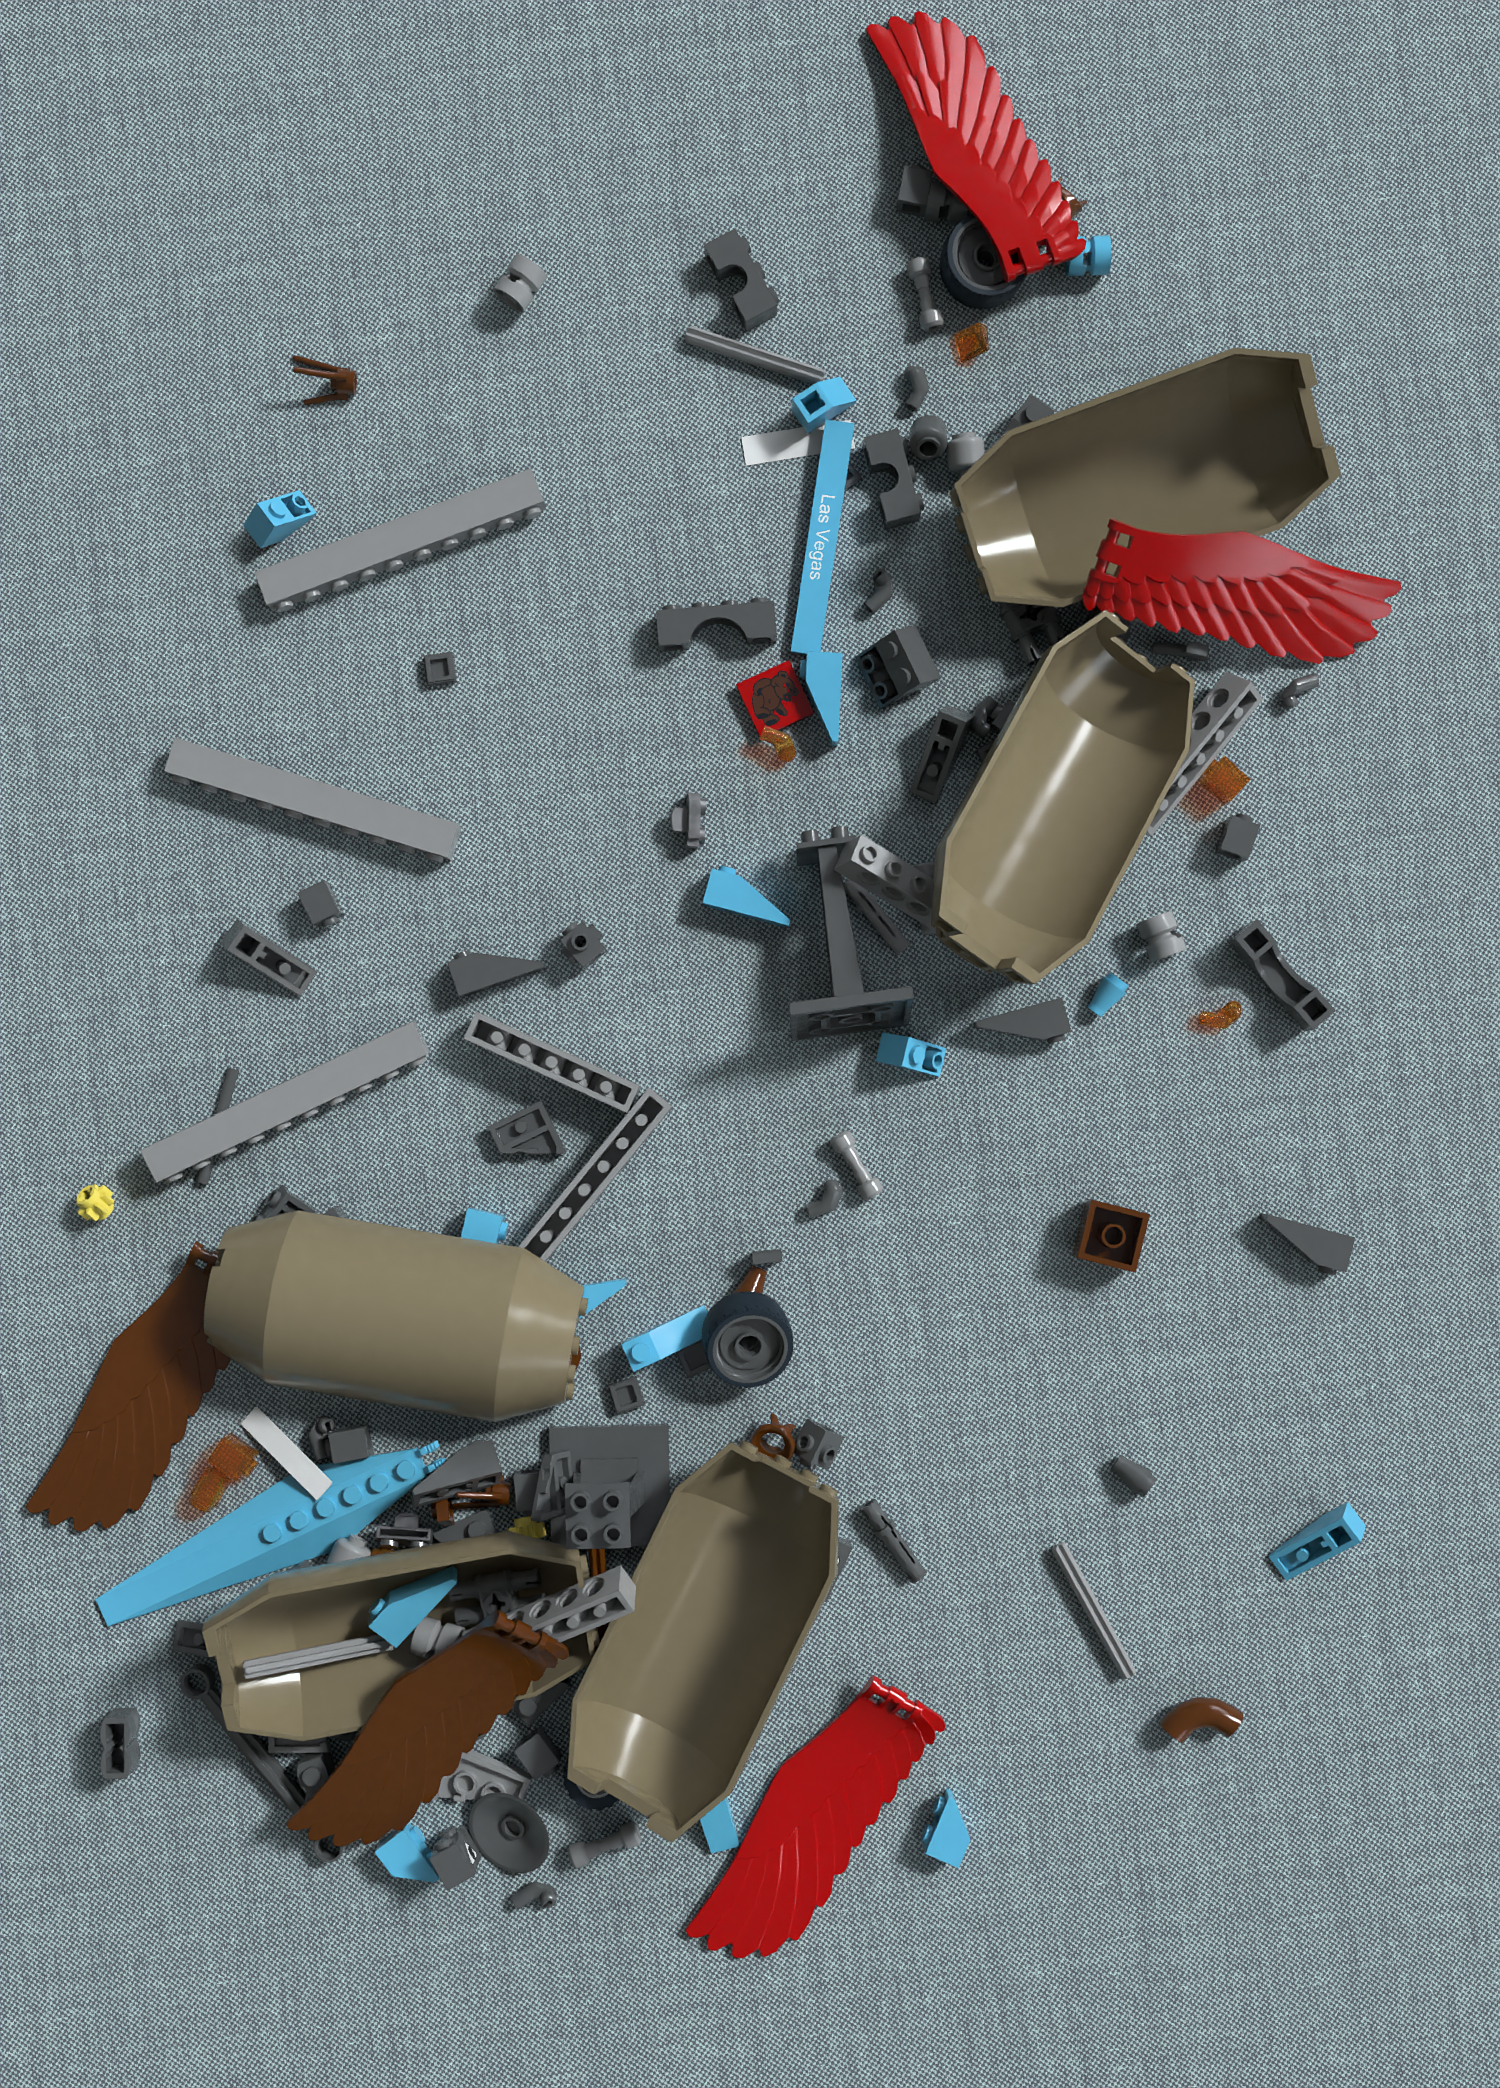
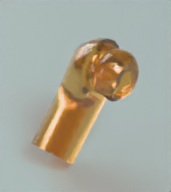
(782, 743)
(1223, 1018)

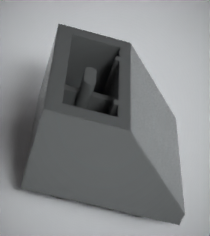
(897, 666)

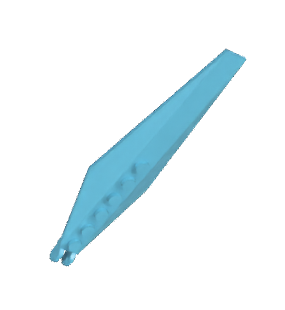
(271, 1532)

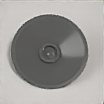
(508, 1832)

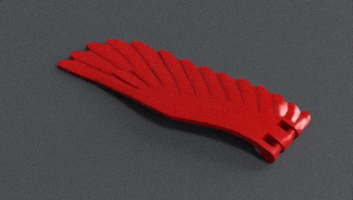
(977, 142)
(1238, 590)
(812, 1820)

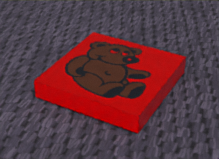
(775, 698)

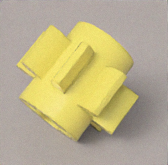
(95, 1202)
(527, 1527)

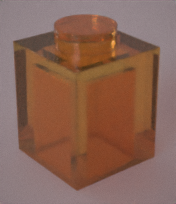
(1224, 779)
(234, 1457)

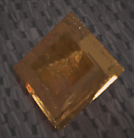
(972, 341)

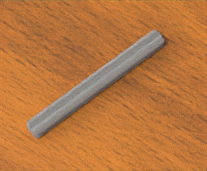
(754, 355)
(1093, 1610)
(314, 1656)

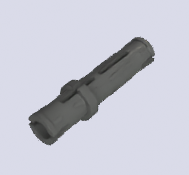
(886, 1530)

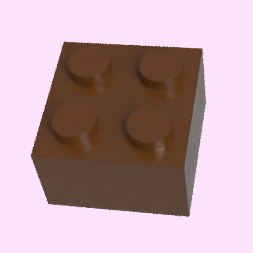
(1111, 1235)

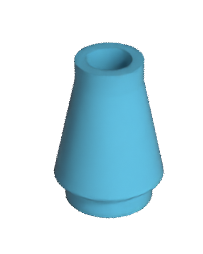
(1107, 994)

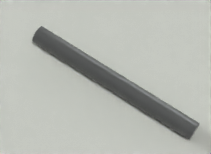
(223, 1104)

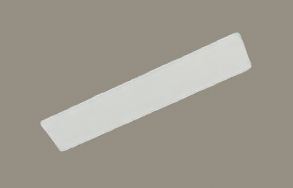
(286, 1453)

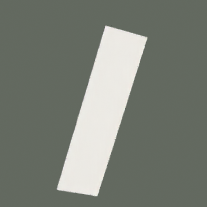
(783, 445)

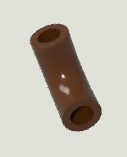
(1199, 1714)

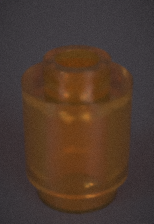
(209, 1489)

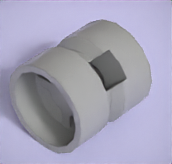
(521, 281)
(1161, 936)
(432, 1637)

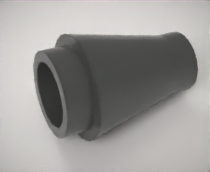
(1135, 1476)

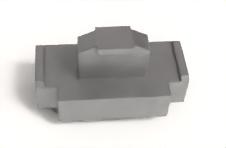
(689, 820)
(405, 1533)

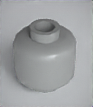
(964, 451)
(348, 1549)

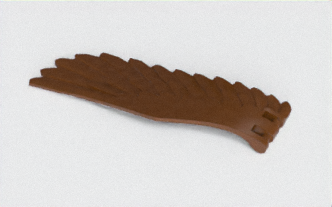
(136, 1407)
(424, 1728)

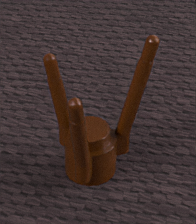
(342, 379)
(494, 1496)

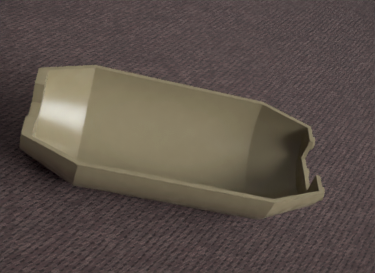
(1175, 454)
(1060, 803)
(395, 1316)
(332, 1606)
(710, 1640)

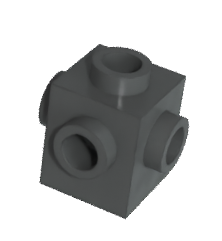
(590, 952)
(817, 1445)

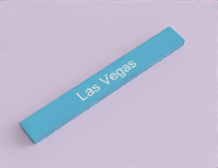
(822, 537)

